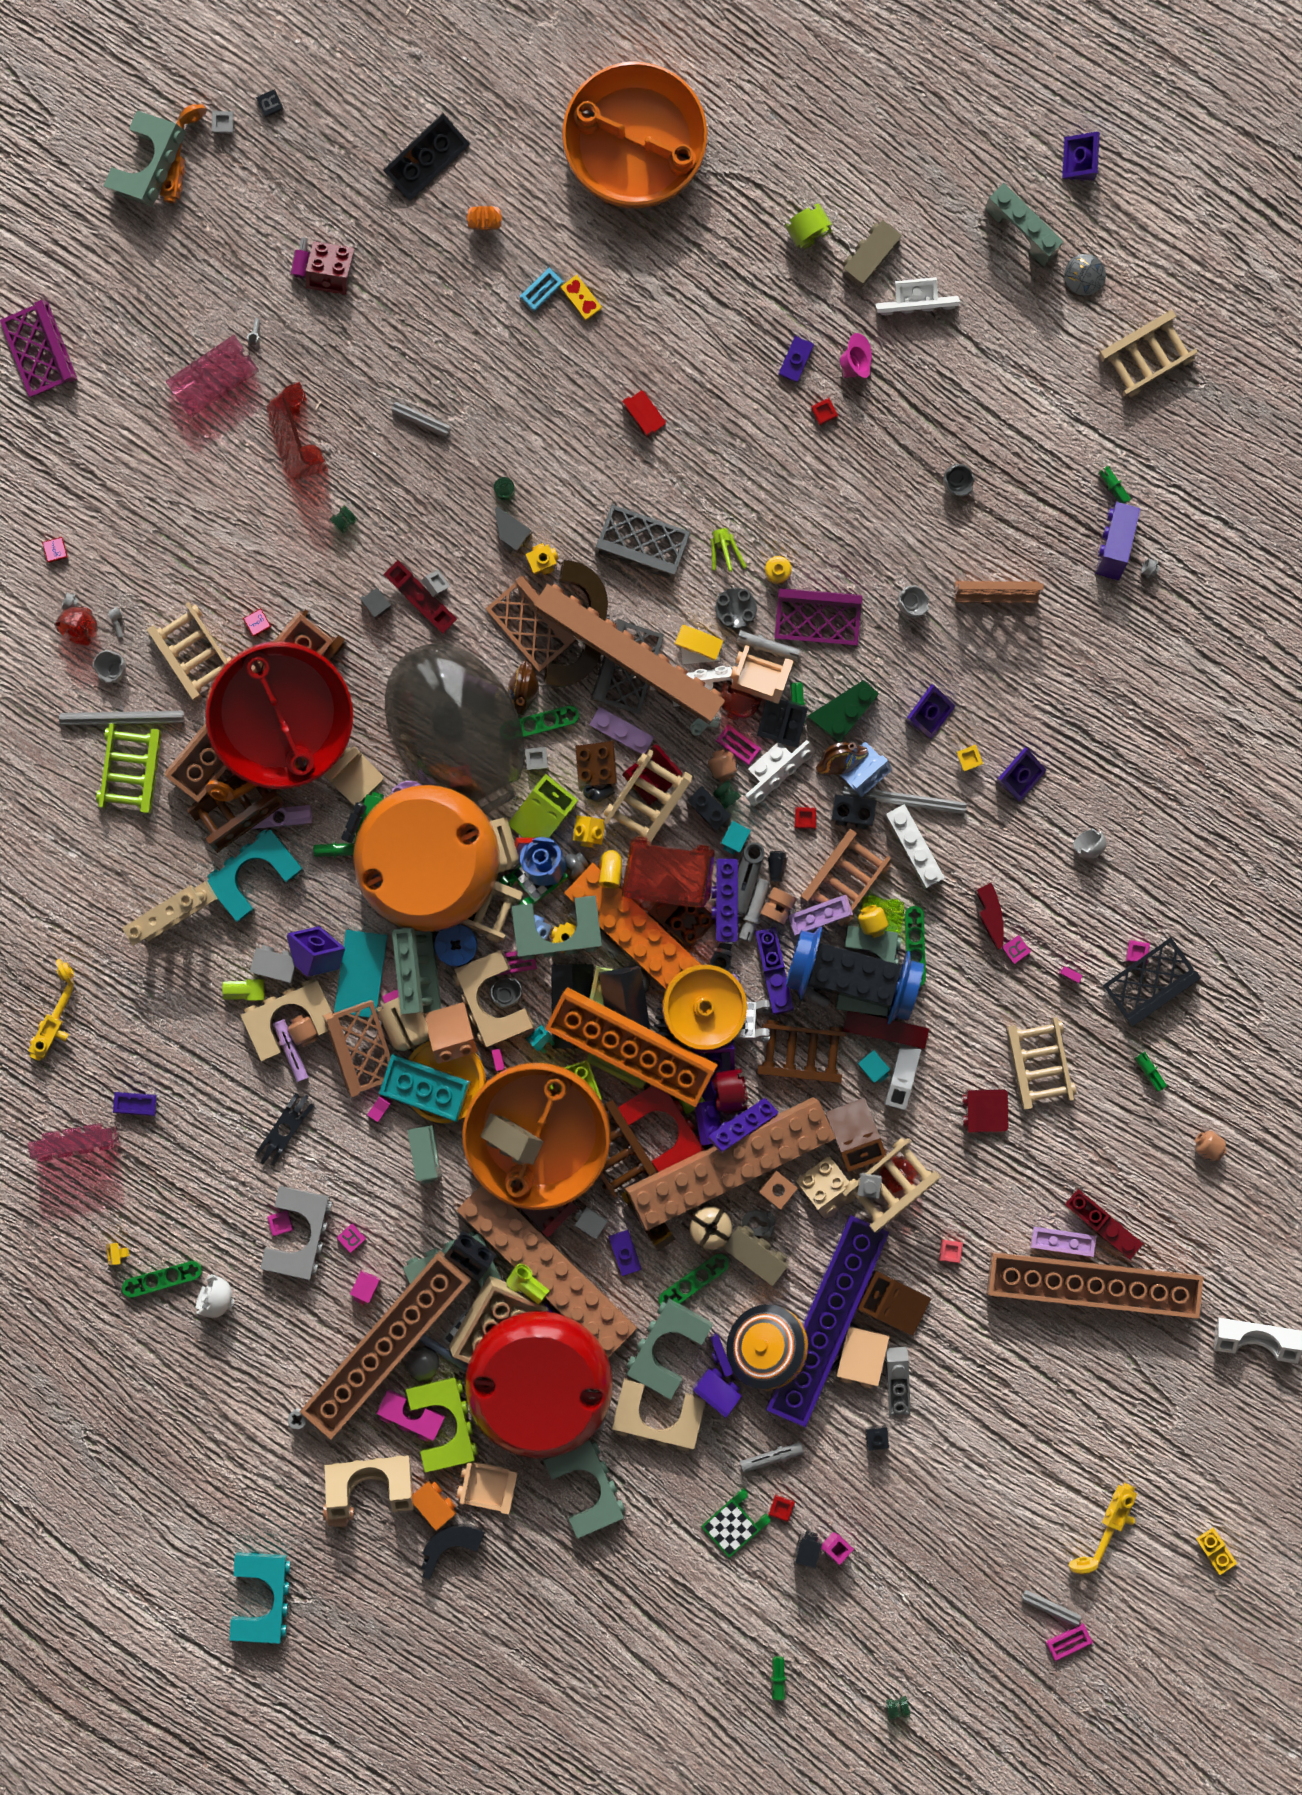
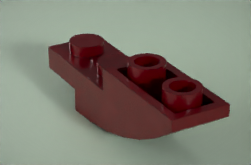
(1104, 1224)

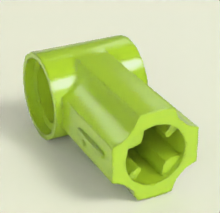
(249, 989)
(522, 1281)

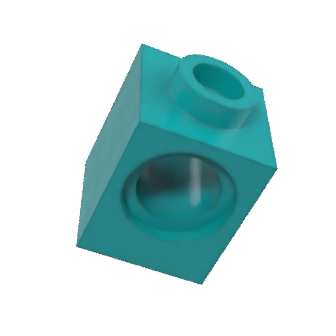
(735, 838)
(874, 1067)

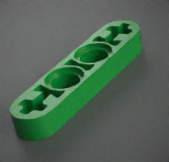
(539, 720)
(916, 946)
(161, 1276)
(694, 1282)

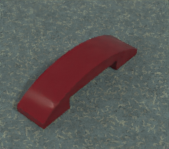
(419, 596)
(878, 1028)

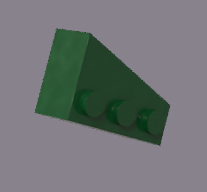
(844, 711)

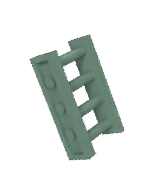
(416, 971)

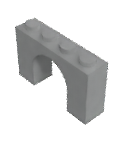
(302, 1262)

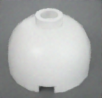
(215, 1298)

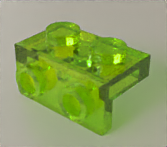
(893, 910)

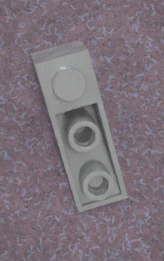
(902, 1077)
(898, 1380)

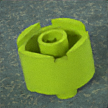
(809, 226)

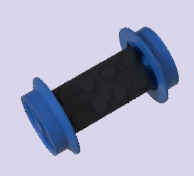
(855, 975)

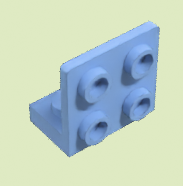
(867, 772)

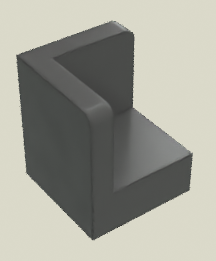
(376, 603)

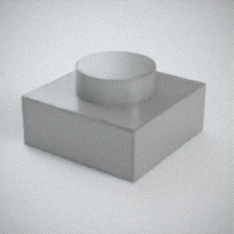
(222, 122)
(435, 583)
(536, 758)
(869, 1185)

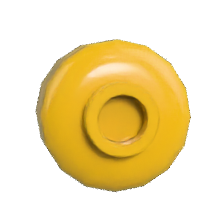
(778, 570)
(873, 921)

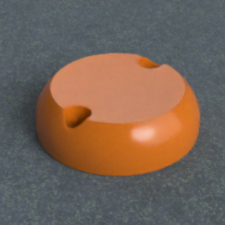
(636, 133)
(425, 858)
(567, 1121)

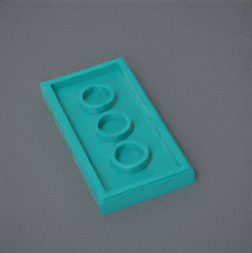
(361, 970)
(424, 1087)

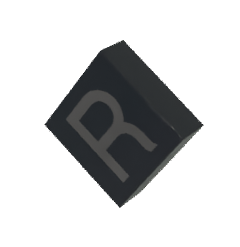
(269, 103)

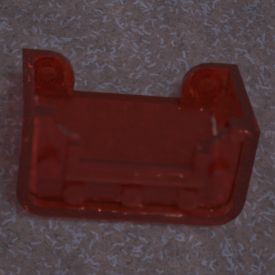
(297, 460)
(668, 874)

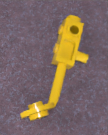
(51, 1024)
(1114, 1518)

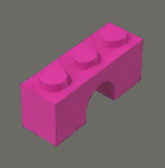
(393, 1411)

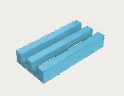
(529, 302)

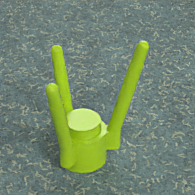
(722, 538)

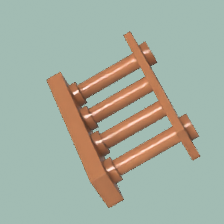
(837, 859)

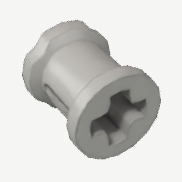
(298, 1425)

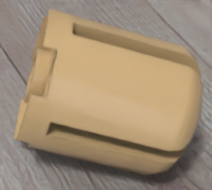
(507, 849)
(403, 1029)
(711, 1240)

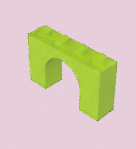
(447, 1394)

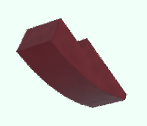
(992, 914)

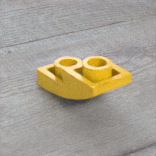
(698, 642)
(1216, 1551)

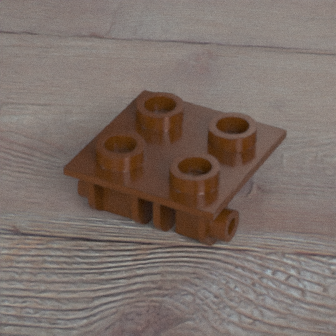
(596, 764)

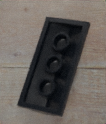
(426, 157)
(576, 977)
(625, 993)

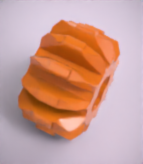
(484, 218)

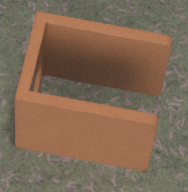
(777, 1178)

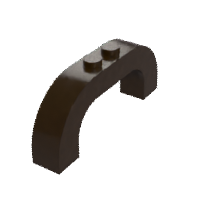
(594, 589)

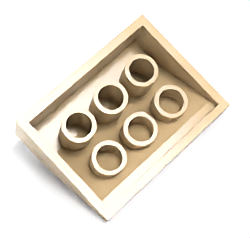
(492, 1305)

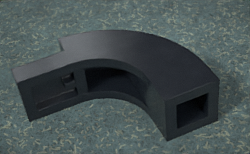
(450, 1536)

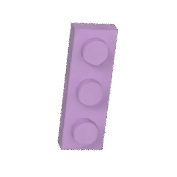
(621, 731)
(820, 915)
(1063, 1241)

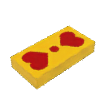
(581, 297)

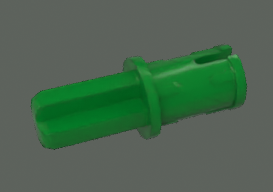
(1114, 485)
(797, 693)
(334, 849)
(1150, 1071)
(778, 1678)

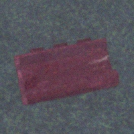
(212, 376)
(73, 1140)

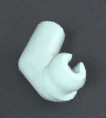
(699, 725)

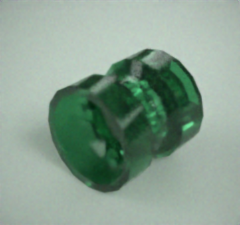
(506, 491)
(340, 523)
(730, 798)
(892, 1708)

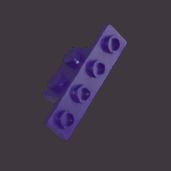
(726, 900)
(707, 1115)
(742, 1125)

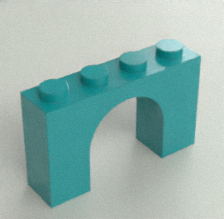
(225, 882)
(272, 1570)

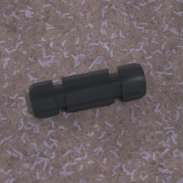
(354, 822)

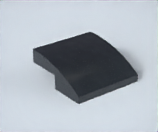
(782, 721)

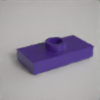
(796, 359)
(135, 1103)
(625, 1252)
(719, 1355)

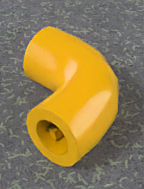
(611, 869)

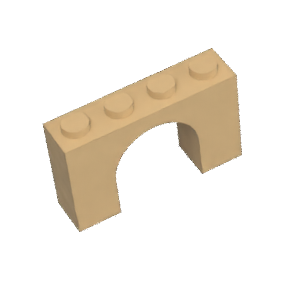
(471, 979)
(259, 1019)
(681, 1433)
(343, 1477)

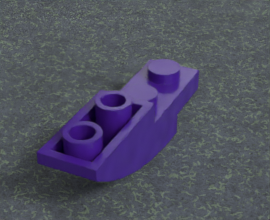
(774, 971)

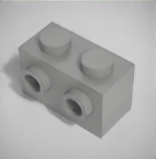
(273, 964)

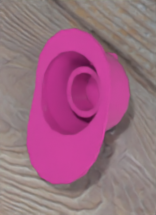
(857, 357)

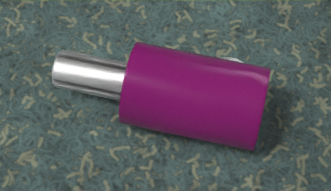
(300, 260)

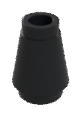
(777, 864)

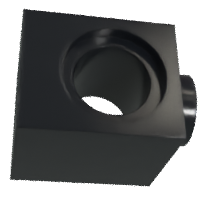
(877, 1437)

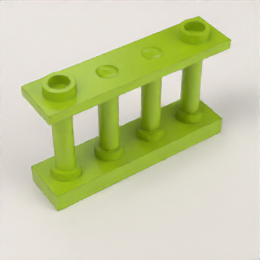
(146, 781)

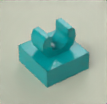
(540, 1038)

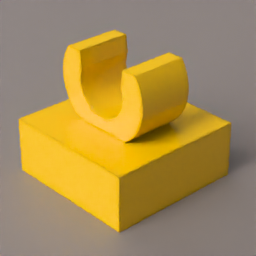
(969, 758)
(115, 1253)

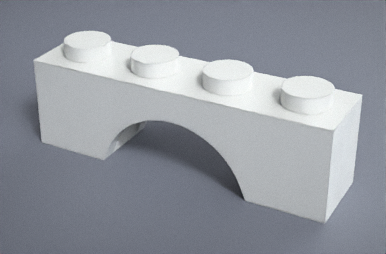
(915, 846)
(1282, 1342)

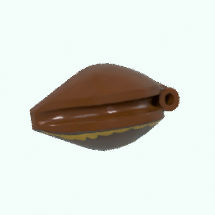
(523, 687)
(841, 758)

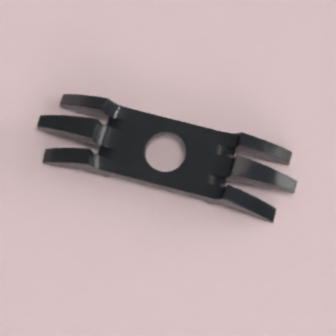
(289, 1117)

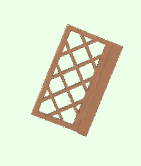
(997, 592)
(531, 594)
(341, 1048)

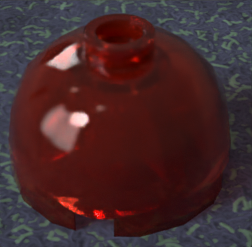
(78, 624)
(739, 703)
(905, 1168)

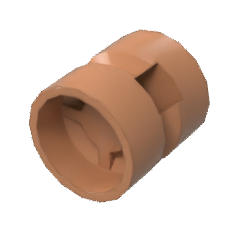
(782, 899)

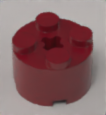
(731, 1091)

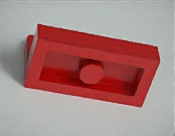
(644, 413)

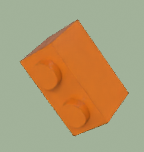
(433, 1504)

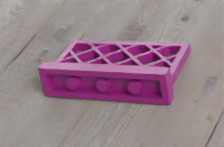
(55, 343)
(824, 599)

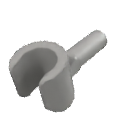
(254, 337)
(115, 614)

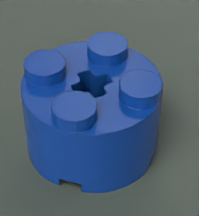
(543, 861)
(457, 957)

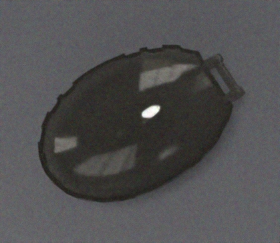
(455, 723)

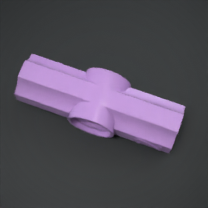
(293, 816)

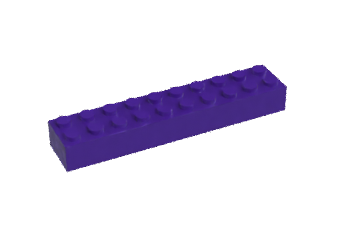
(830, 1317)

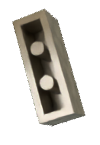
(871, 253)
(511, 1139)
(756, 1254)

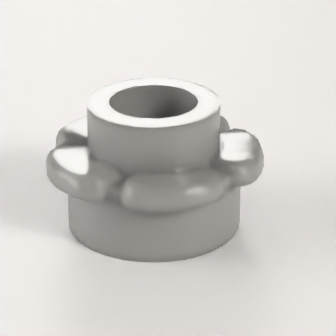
(1150, 568)
(69, 601)

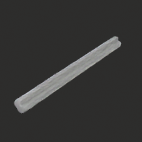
(105, 718)
(909, 800)

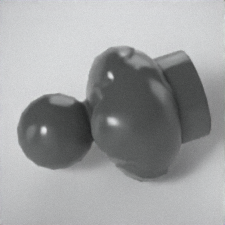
(576, 864)

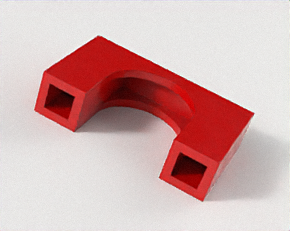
(658, 1100)

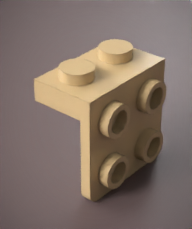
(354, 775)
(825, 1187)

